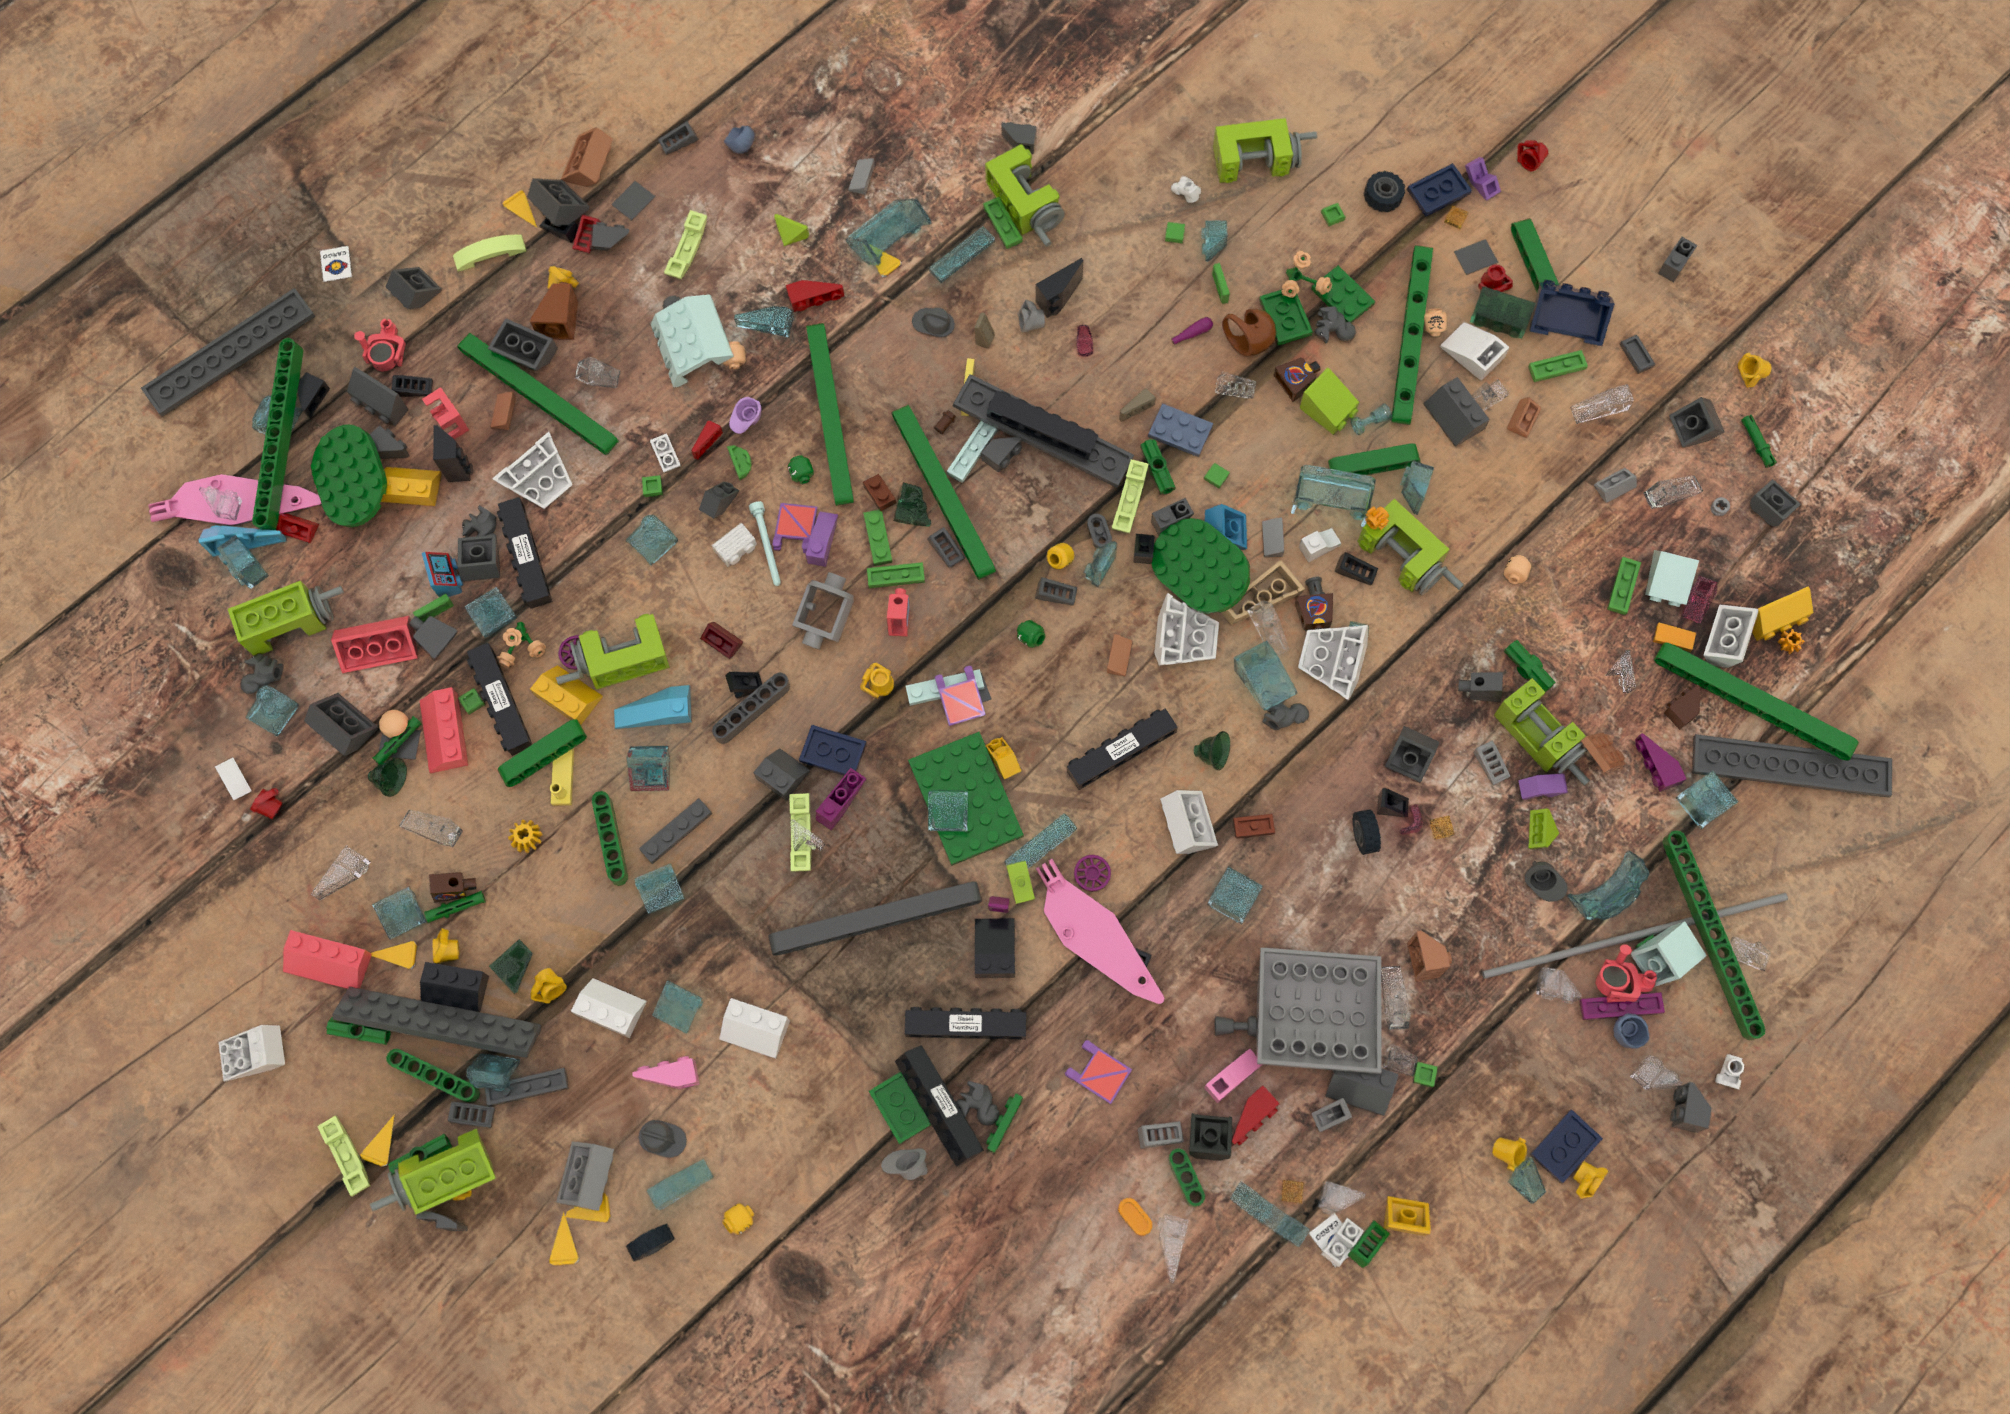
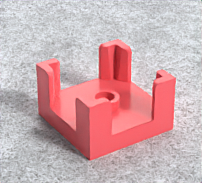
(446, 413)

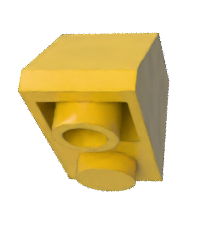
(1003, 758)

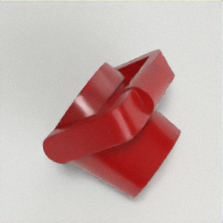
(1533, 156)
(1495, 278)
(267, 803)

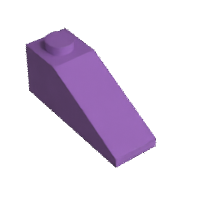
(821, 539)

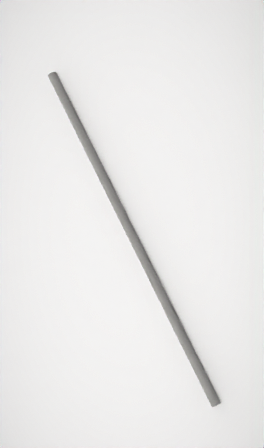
(1627, 937)

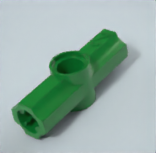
(1154, 457)
(1529, 665)
(347, 1030)
(430, 1149)

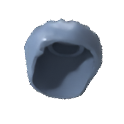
(740, 139)
(1631, 1031)

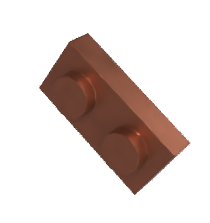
(879, 492)
(1254, 826)

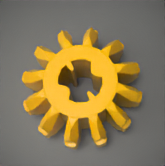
(526, 842)

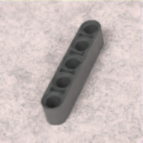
(749, 716)

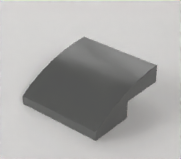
(442, 1222)

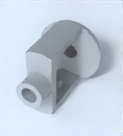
(833, 585)

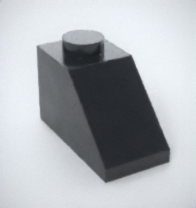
(311, 393)

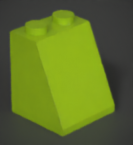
(1329, 402)

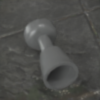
(1226, 1026)

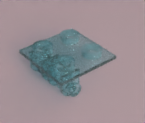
(659, 888)
(677, 1006)

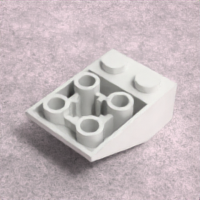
(1475, 349)
(252, 1052)

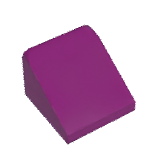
(998, 904)

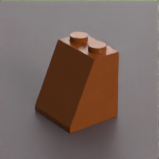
(557, 313)

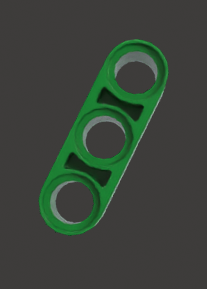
(1186, 1167)

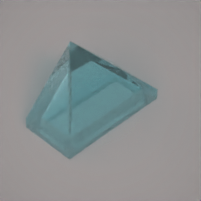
(1528, 1181)

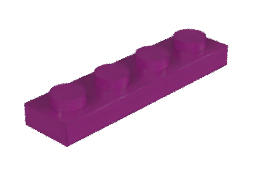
(1599, 1007)

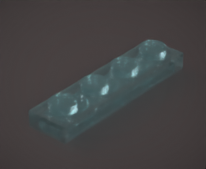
(962, 254)
(1043, 842)

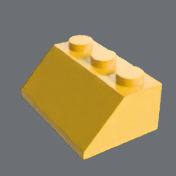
(411, 486)
(1783, 614)
(570, 699)

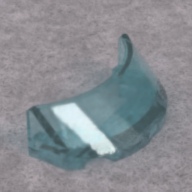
(1616, 892)

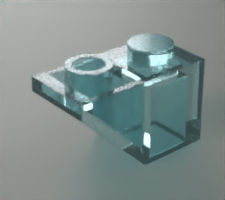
(1215, 238)

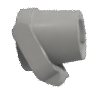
(1030, 317)

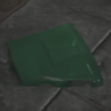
(911, 506)
(512, 965)

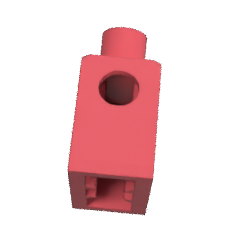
(898, 613)

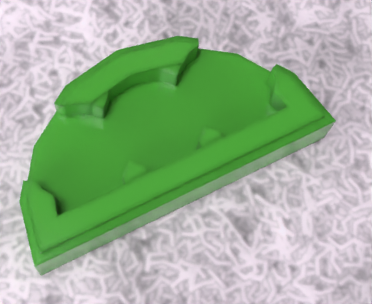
(741, 461)

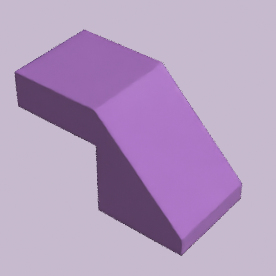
(1485, 183)
(1540, 785)

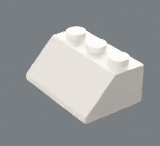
(1730, 635)
(1188, 821)
(609, 1007)
(753, 1028)

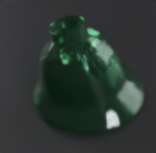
(1214, 750)
(389, 776)

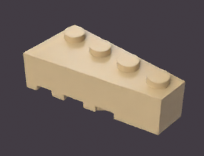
(1274, 586)

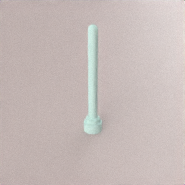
(757, 510)

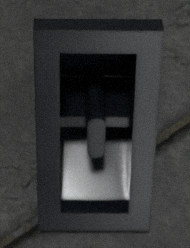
(1392, 804)

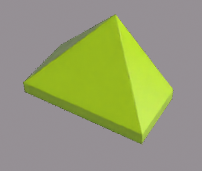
(790, 230)
(1542, 829)

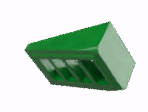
(1359, 1253)

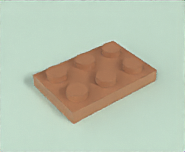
(1603, 752)

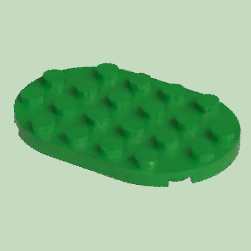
(348, 476)
(1201, 566)

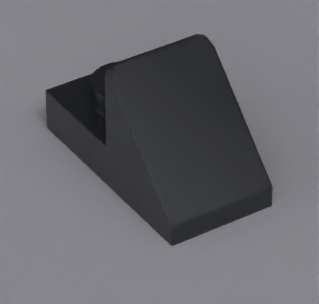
(1143, 549)
(743, 682)

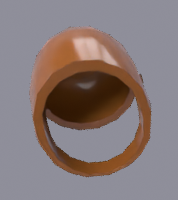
(1258, 332)

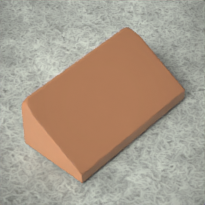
(503, 411)
(1524, 417)
(1119, 655)

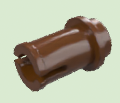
(947, 418)

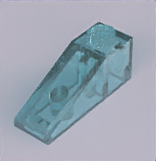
(768, 320)
(679, 1184)

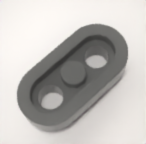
(1098, 533)

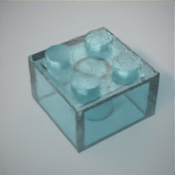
(241, 562)
(1706, 799)
(1235, 895)

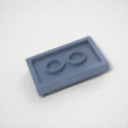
(1180, 430)

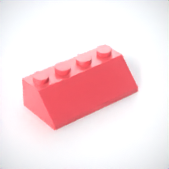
(374, 644)
(443, 730)
(325, 960)

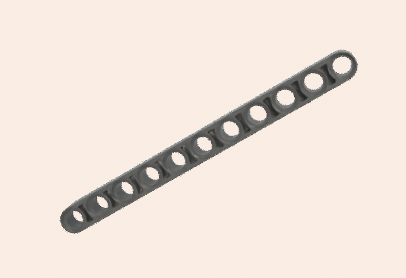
(874, 918)

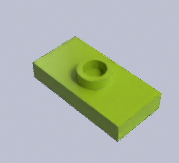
(1020, 882)

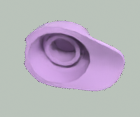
(745, 413)

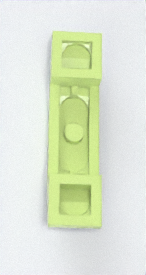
(687, 246)
(487, 249)
(1130, 496)
(800, 813)
(345, 1155)

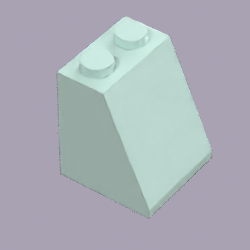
(1671, 578)
(1669, 953)

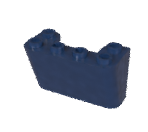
(1572, 312)

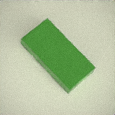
(1220, 283)
(434, 608)

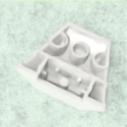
(537, 474)
(1184, 634)
(1335, 656)

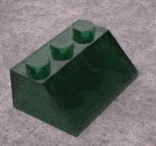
(1502, 312)

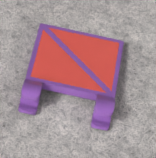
(794, 523)
(962, 699)
(1102, 1074)

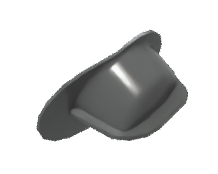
(933, 322)
(1546, 881)
(662, 1138)

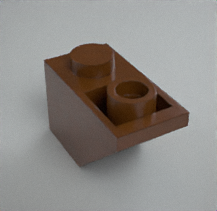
(1684, 709)

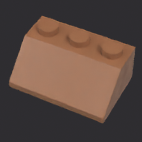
(587, 158)
(1427, 957)

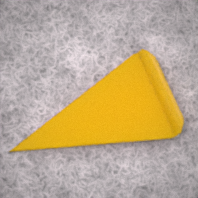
(519, 205)
(888, 264)
(401, 955)
(378, 1149)
(585, 1214)
(564, 1248)

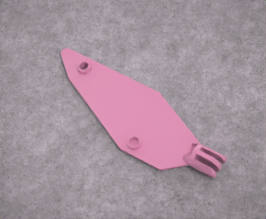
(190, 504)
(1095, 935)

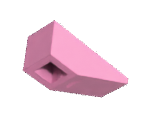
(674, 1075)
(1232, 1076)

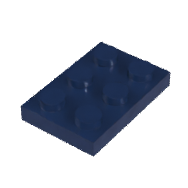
(1439, 189)
(832, 750)
(1566, 1146)

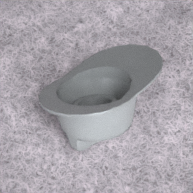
(907, 1163)

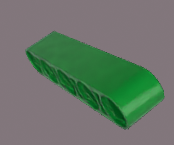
(1532, 252)
(1377, 460)
(542, 753)
(605, 830)
(424, 1075)

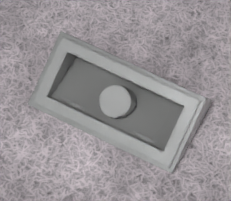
(862, 176)
(1616, 484)
(1273, 537)

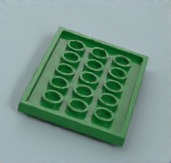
(969, 768)

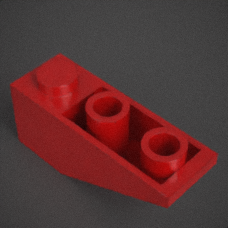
(812, 293)
(1255, 1110)

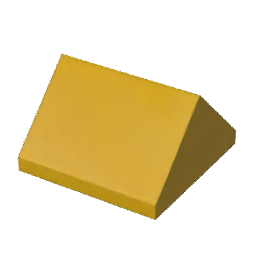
(1407, 1216)

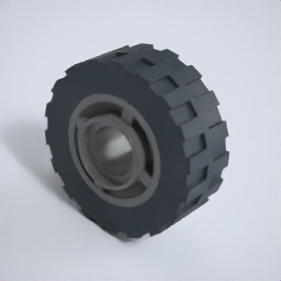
(1393, 193)
(1366, 831)
(650, 1242)

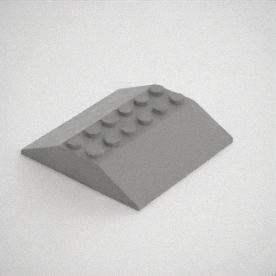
(1319, 1010)

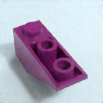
(1663, 767)
(839, 799)

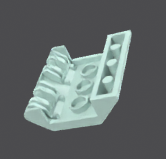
(690, 336)

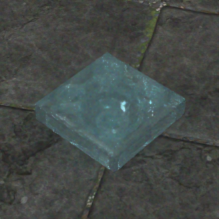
(490, 612)

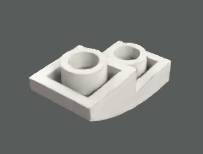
(665, 453)
(233, 779)
(1342, 1242)

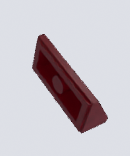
(721, 639)

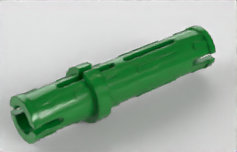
(1759, 442)
(380, 757)
(475, 899)

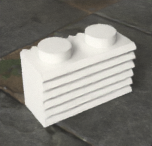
(734, 545)

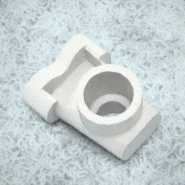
(1187, 188)
(1729, 1076)

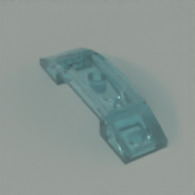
(1269, 1214)

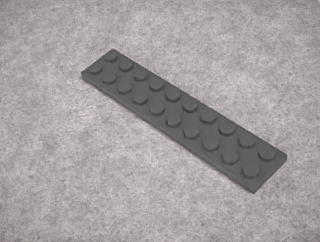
(227, 352)
(1105, 462)
(1791, 766)
(437, 1022)

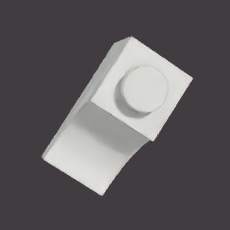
(1319, 544)

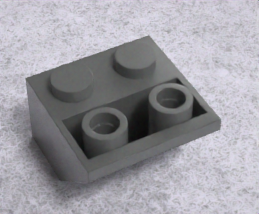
(1691, 1109)

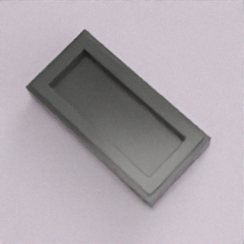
(1637, 354)

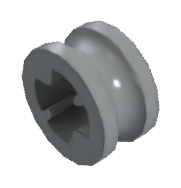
(1723, 503)

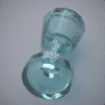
(1378, 415)

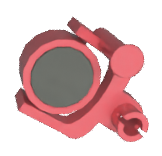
(378, 347)
(1616, 976)

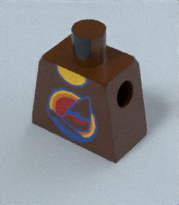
(1296, 376)
(1315, 611)
(442, 886)

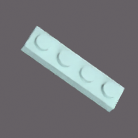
(971, 451)
(928, 690)

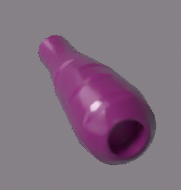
(1196, 329)

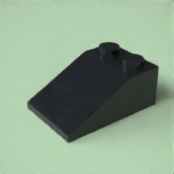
(1058, 288)
(995, 948)

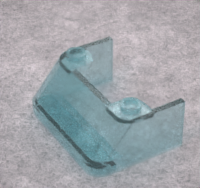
(886, 228)
(1334, 490)

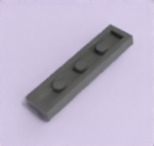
(675, 831)
(529, 1087)

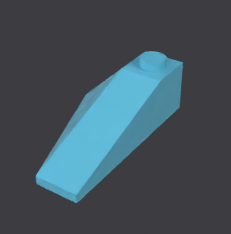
(252, 538)
(660, 708)

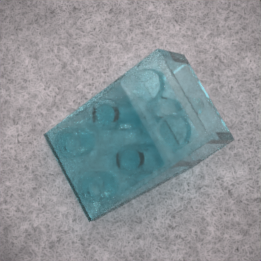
(1264, 675)

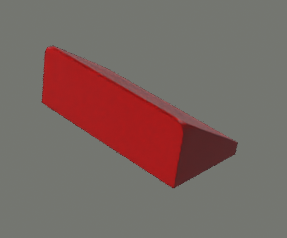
(296, 527)

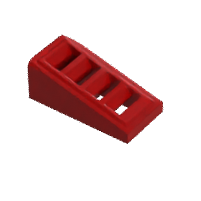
(580, 232)
(707, 437)

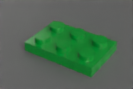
(1345, 295)
(1287, 315)
(900, 1108)

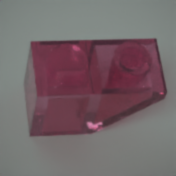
(1700, 599)

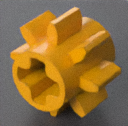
(1377, 517)
(1791, 641)

